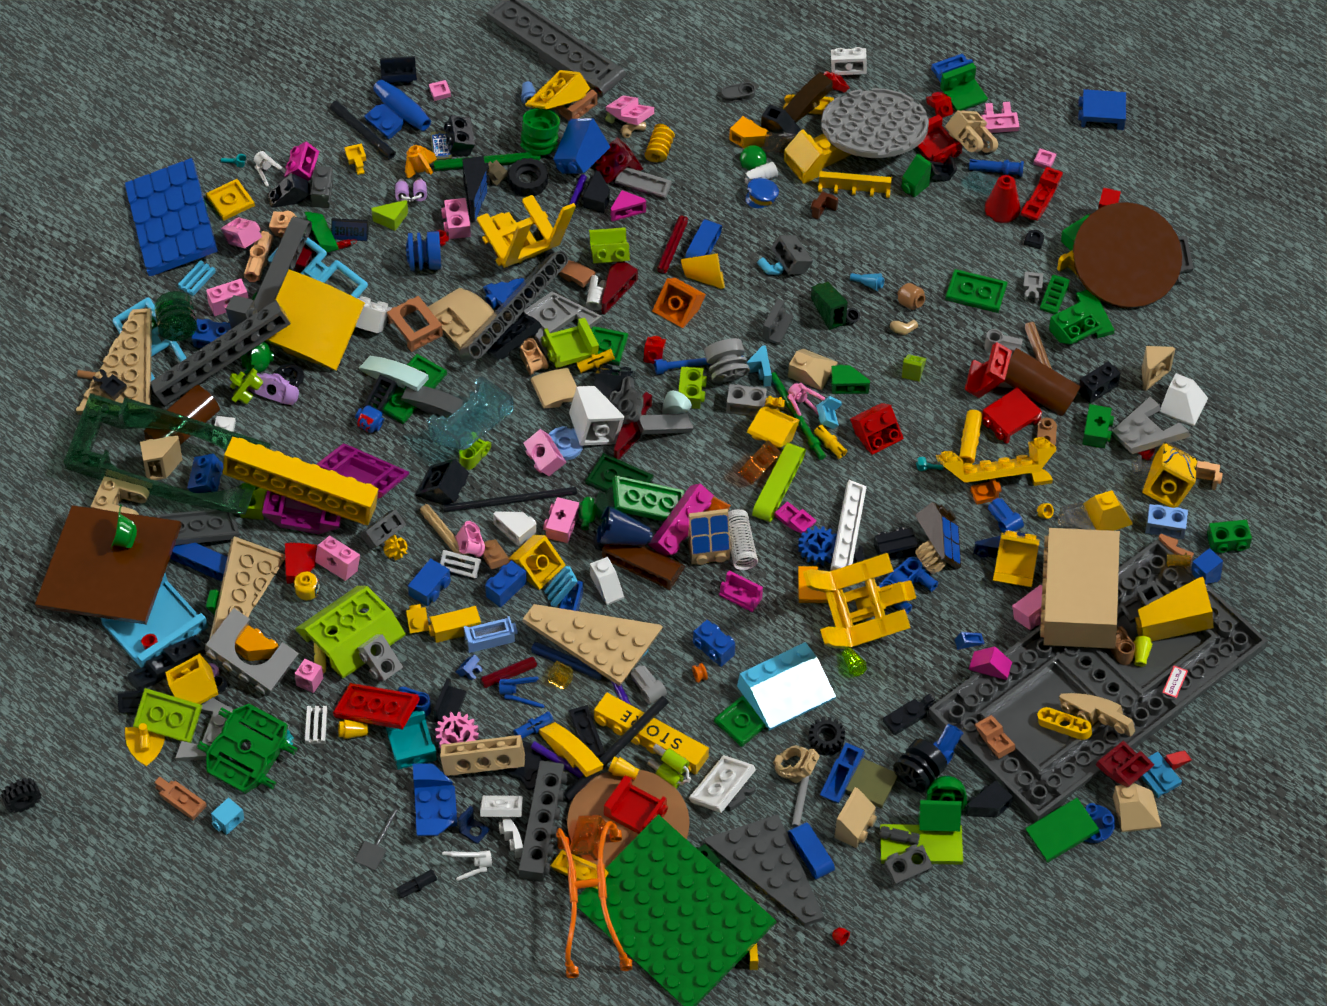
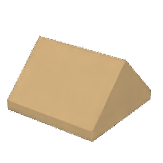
(1156, 364)

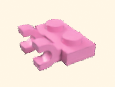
(1000, 122)

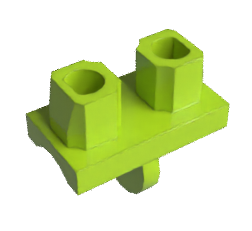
(250, 380)

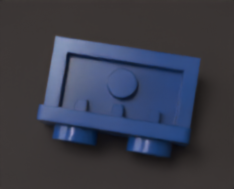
(949, 65)

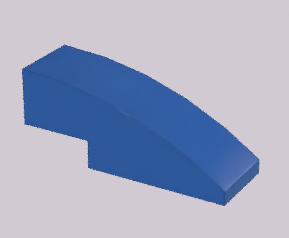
(842, 772)

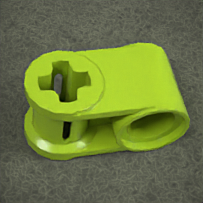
(470, 457)

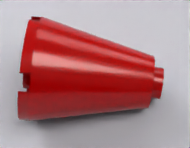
(1003, 200)

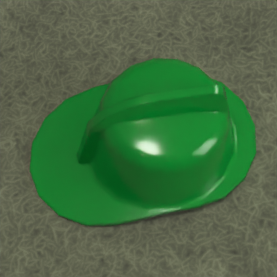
(125, 532)

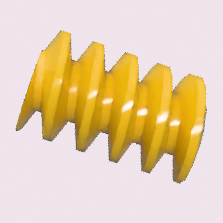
(659, 143)

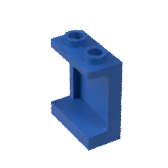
(1103, 107)

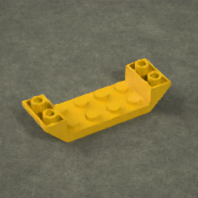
(1039, 453)

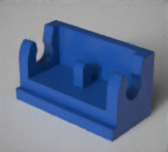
(573, 598)

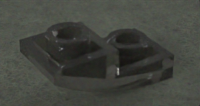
(777, 142)

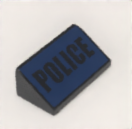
(349, 229)

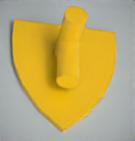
(143, 743)

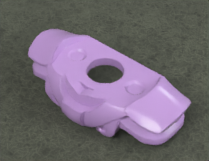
(284, 393)

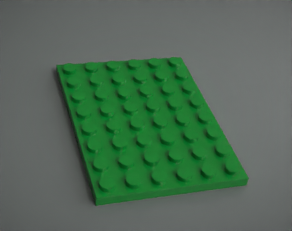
(676, 913)

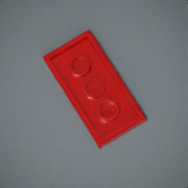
(376, 706)

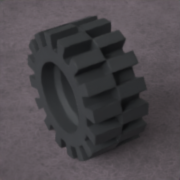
(830, 726)
(21, 795)

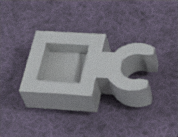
(1032, 285)

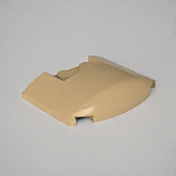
(461, 315)

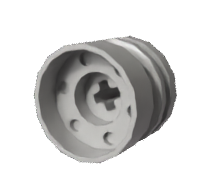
(726, 360)

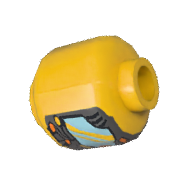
(306, 585)

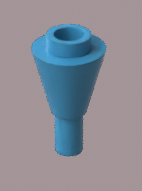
(873, 281)

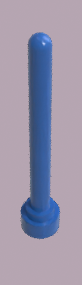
(663, 366)

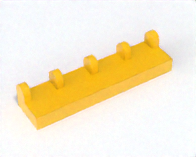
(854, 182)

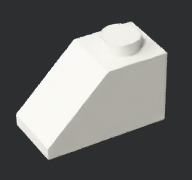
(515, 526)
(606, 580)

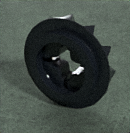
(287, 370)

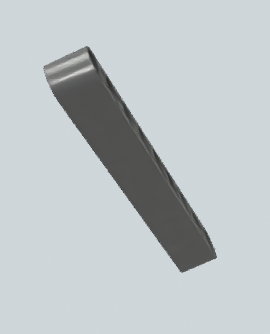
(552, 265)

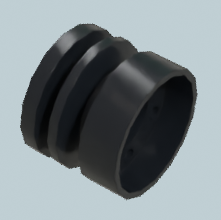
(920, 765)

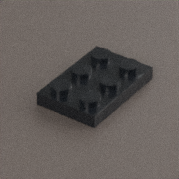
(514, 336)

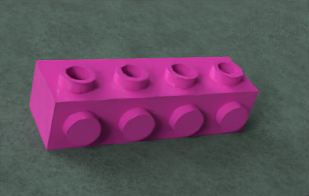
(676, 525)

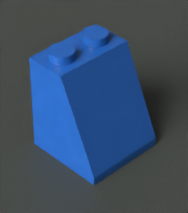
(580, 146)

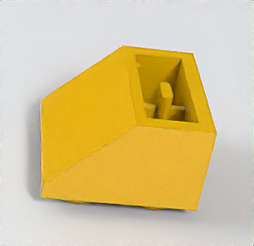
(804, 157)
(773, 426)
(192, 680)

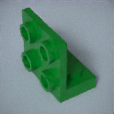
(962, 87)

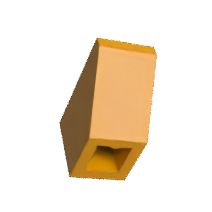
(747, 133)
(254, 645)

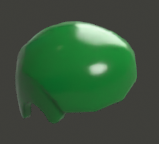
(752, 157)

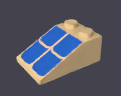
(709, 536)

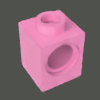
(309, 675)

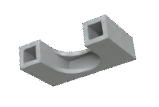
(263, 676)

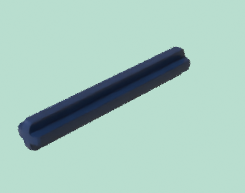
(572, 662)

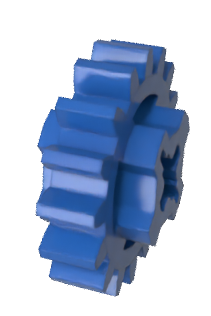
(816, 544)

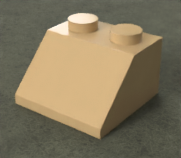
(855, 819)

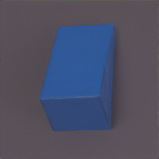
(968, 639)

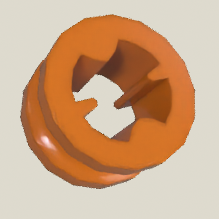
(699, 672)

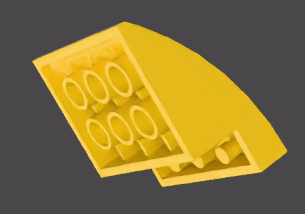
(319, 319)

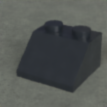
(443, 482)

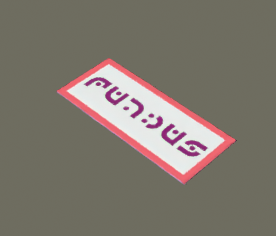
(1175, 681)

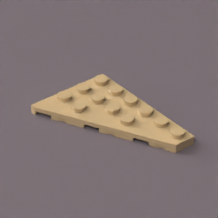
(129, 360)
(600, 641)

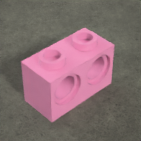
(457, 218)
(241, 232)

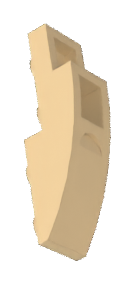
(1097, 708)

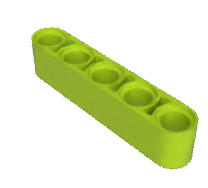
(778, 482)

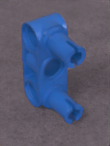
(904, 573)

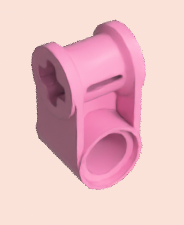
(470, 539)

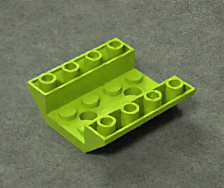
(352, 628)

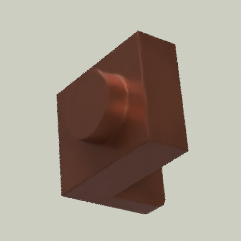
(823, 201)

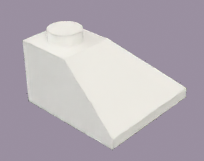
(1183, 400)

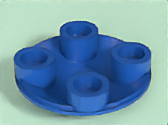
(1103, 819)

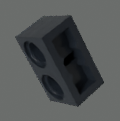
(459, 135)
(1099, 382)

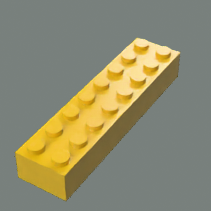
(300, 480)

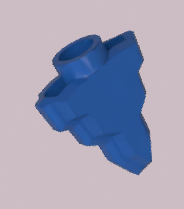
(499, 292)

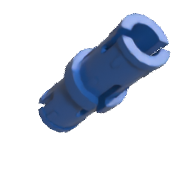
(544, 720)

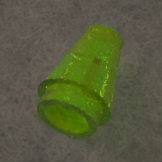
(855, 664)

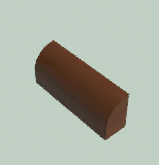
(1040, 382)
(194, 404)
(645, 563)

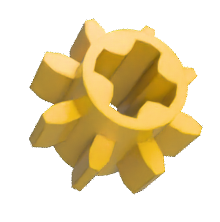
(395, 547)

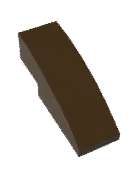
(809, 96)

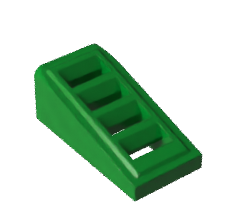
(1059, 284)

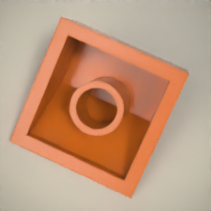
(678, 302)

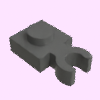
(740, 797)

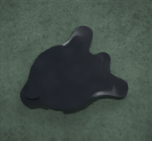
(530, 770)

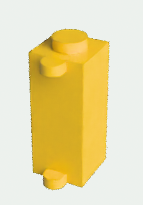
(452, 624)

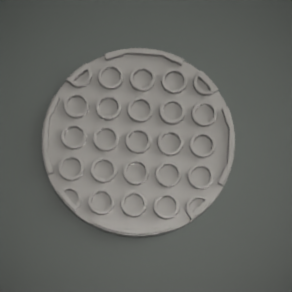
(874, 123)

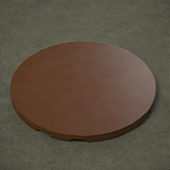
(1127, 255)

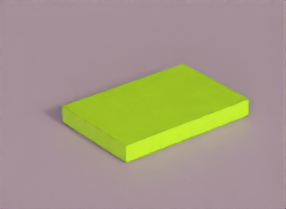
(168, 715)

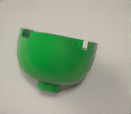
(257, 358)
(947, 789)

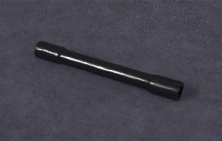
(343, 113)

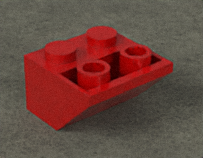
(877, 428)

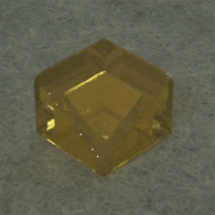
(560, 675)

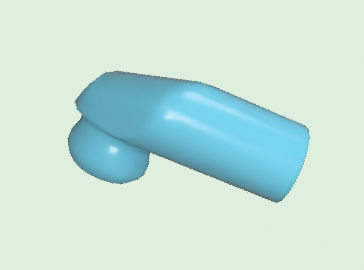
(776, 269)

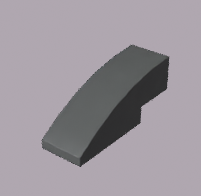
(432, 401)

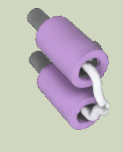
(419, 190)

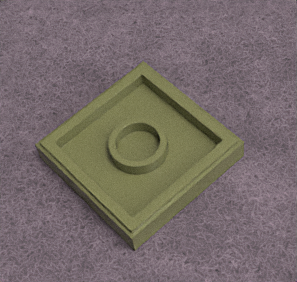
(873, 782)

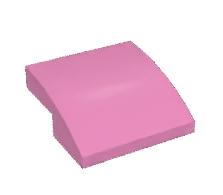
(628, 110)

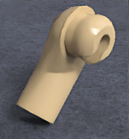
(628, 128)
(903, 328)

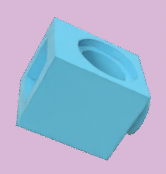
(227, 816)

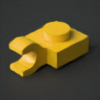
(356, 155)

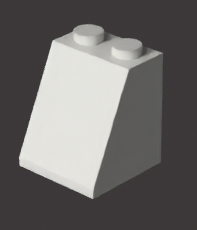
(594, 417)

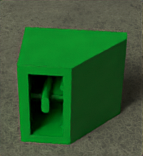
(1073, 324)

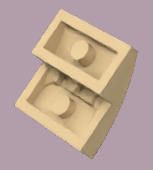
(554, 387)

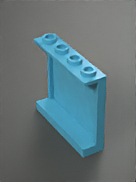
(169, 621)

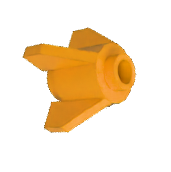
(418, 160)

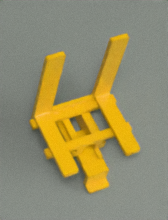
(515, 241)

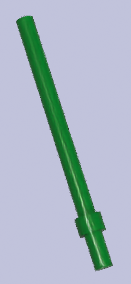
(813, 442)

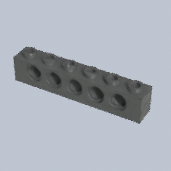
(547, 773)

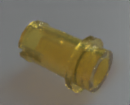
(1179, 560)

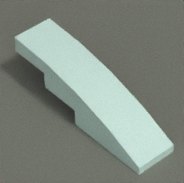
(394, 370)

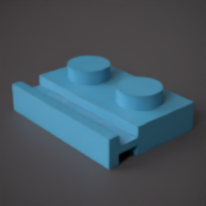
(1161, 777)

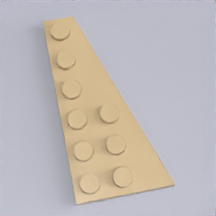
(245, 578)

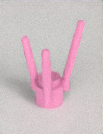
(798, 393)

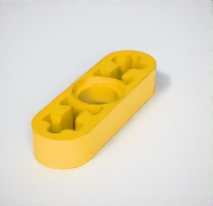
(1056, 717)

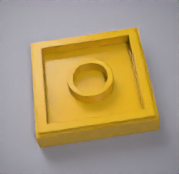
(230, 199)

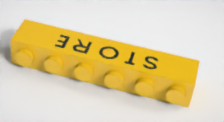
(621, 716)

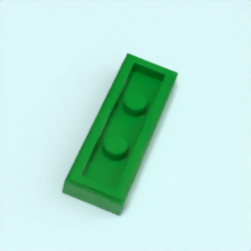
(1097, 310)

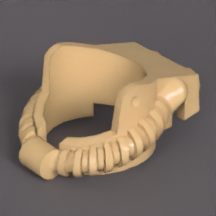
(802, 769)

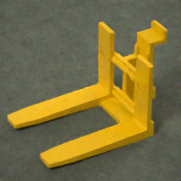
(870, 602)

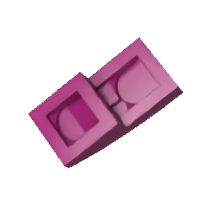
(794, 518)

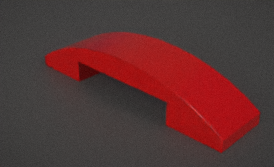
(1043, 194)

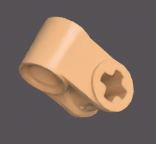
(532, 356)

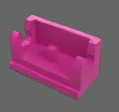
(741, 591)

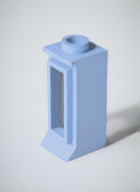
(490, 634)

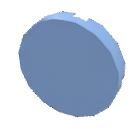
(568, 448)

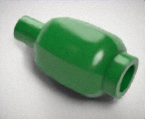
(587, 512)

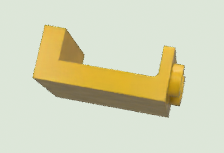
(1016, 558)

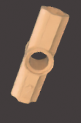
(258, 257)

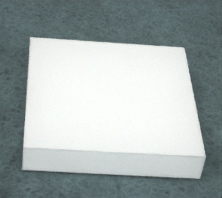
(501, 806)

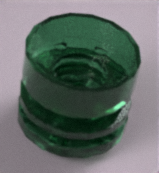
(175, 316)

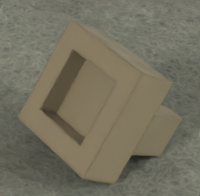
(497, 172)

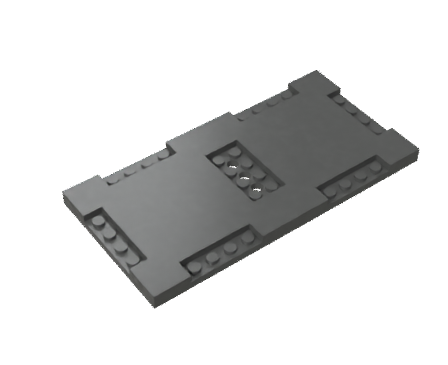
(1054, 765)

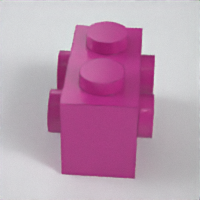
(302, 161)

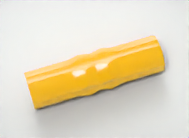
(970, 436)

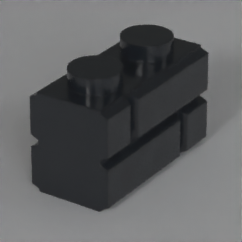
(897, 544)

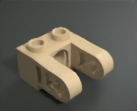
(971, 126)
(114, 490)

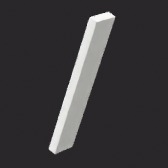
(848, 525)

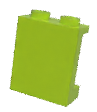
(609, 245)
(570, 344)

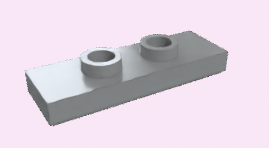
(644, 182)

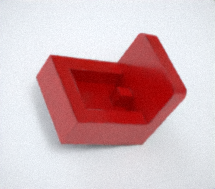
(941, 104)
(654, 349)

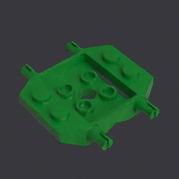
(259, 756)

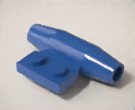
(396, 109)

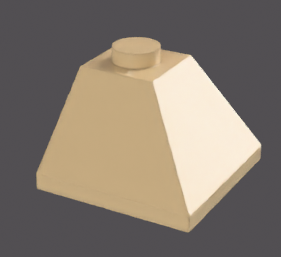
(810, 368)
(1135, 808)

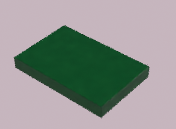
(608, 467)

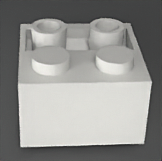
(373, 315)

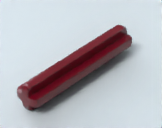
(508, 672)

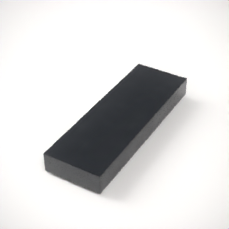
(586, 729)

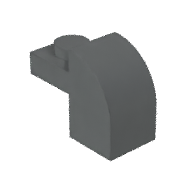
(1144, 596)

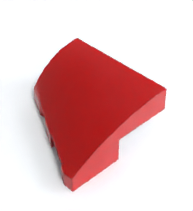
(299, 559)

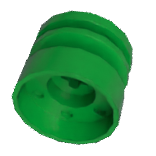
(540, 131)

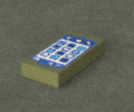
(439, 145)

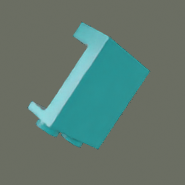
(412, 743)

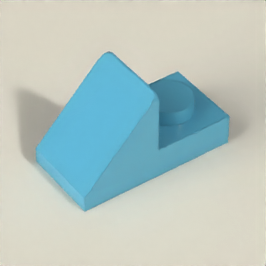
(760, 363)

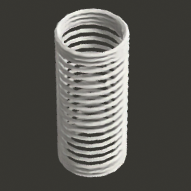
(742, 554)

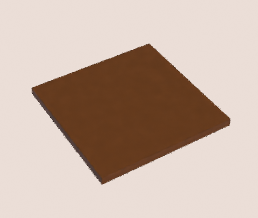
(106, 582)

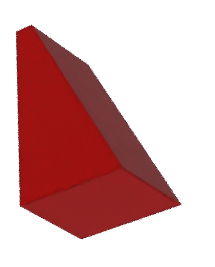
(1177, 759)

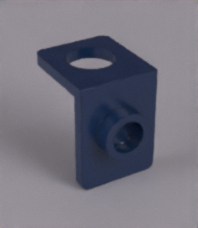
(467, 821)

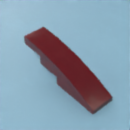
(630, 432)

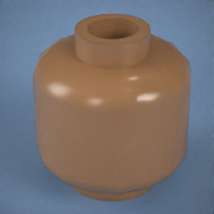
(911, 296)

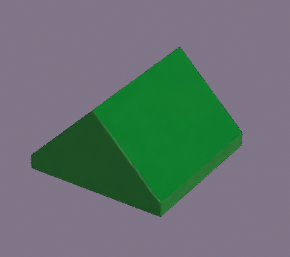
(939, 815)

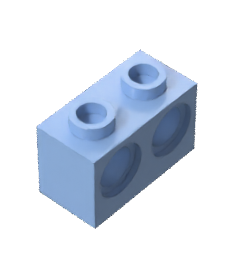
(1166, 521)

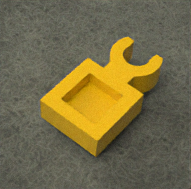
(775, 403)

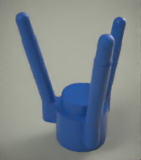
(509, 686)

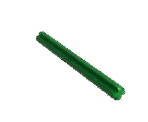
(504, 159)

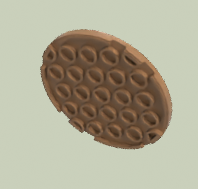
(596, 793)

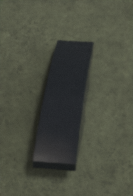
(171, 657)

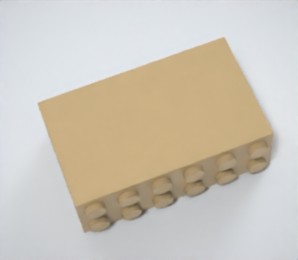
(1080, 588)

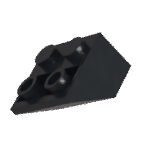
(611, 379)

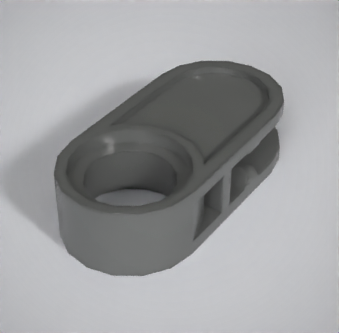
(735, 93)

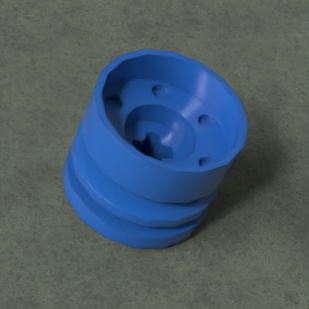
(424, 251)

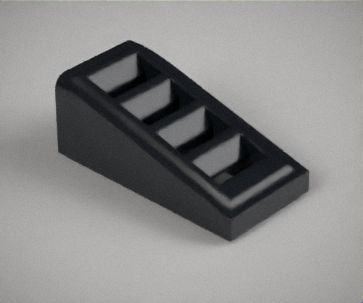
(381, 381)

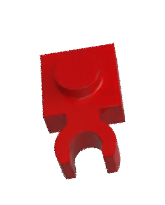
(838, 82)

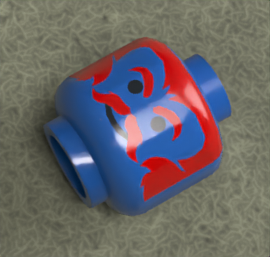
(369, 419)

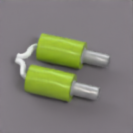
(673, 760)

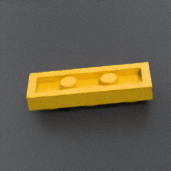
(584, 868)

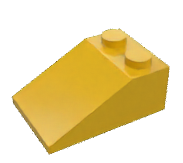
(560, 90)

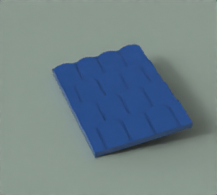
(170, 217)

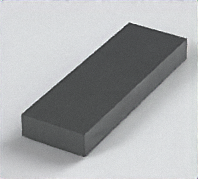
(665, 424)

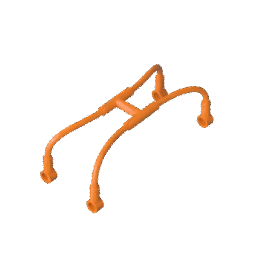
(563, 843)

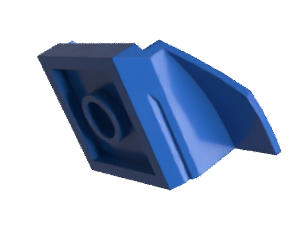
(433, 800)

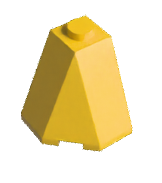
(1107, 512)

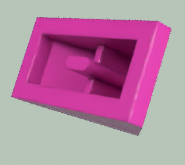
(627, 205)
(991, 662)

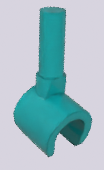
(239, 160)
(922, 465)

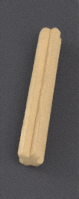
(441, 529)

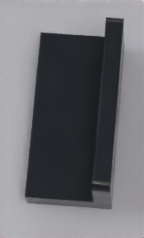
(449, 701)

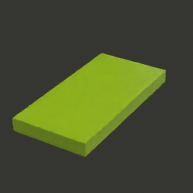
(940, 846)

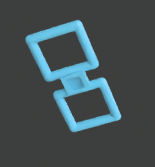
(322, 273)
(157, 344)

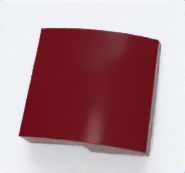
(1124, 764)

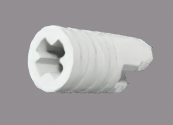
(765, 171)
(595, 293)

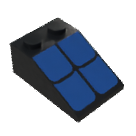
(475, 183)

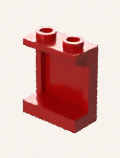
(938, 143)
(987, 376)
(1010, 414)
(633, 806)

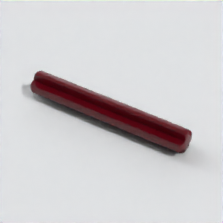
(672, 244)

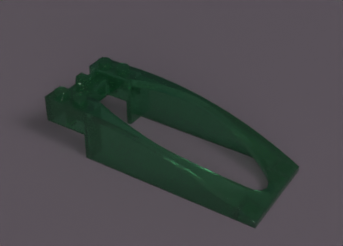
(138, 415)

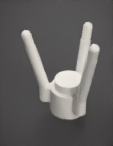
(264, 162)
(481, 859)

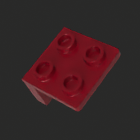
(616, 160)

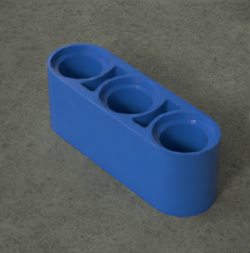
(704, 239)
(811, 850)

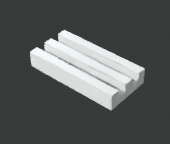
(475, 567)
(316, 710)

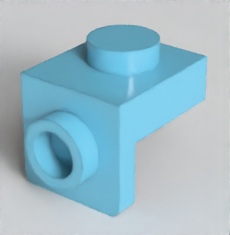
(826, 412)

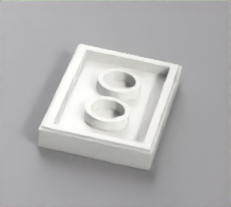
(722, 783)

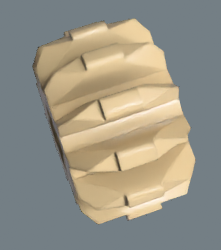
(929, 557)

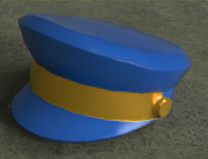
(761, 192)

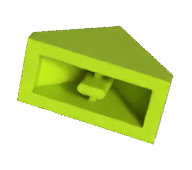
(391, 214)
(913, 367)

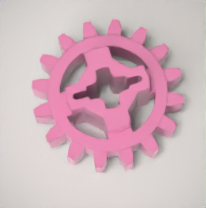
(461, 725)

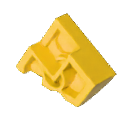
(704, 269)

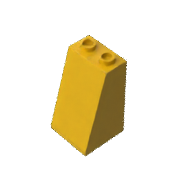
(1177, 613)

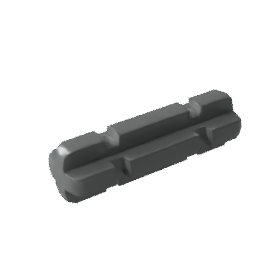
(899, 835)

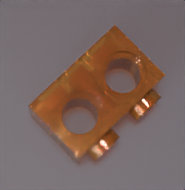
(760, 462)

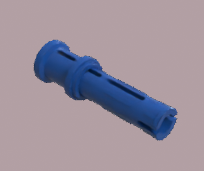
(1005, 167)

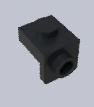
(943, 171)

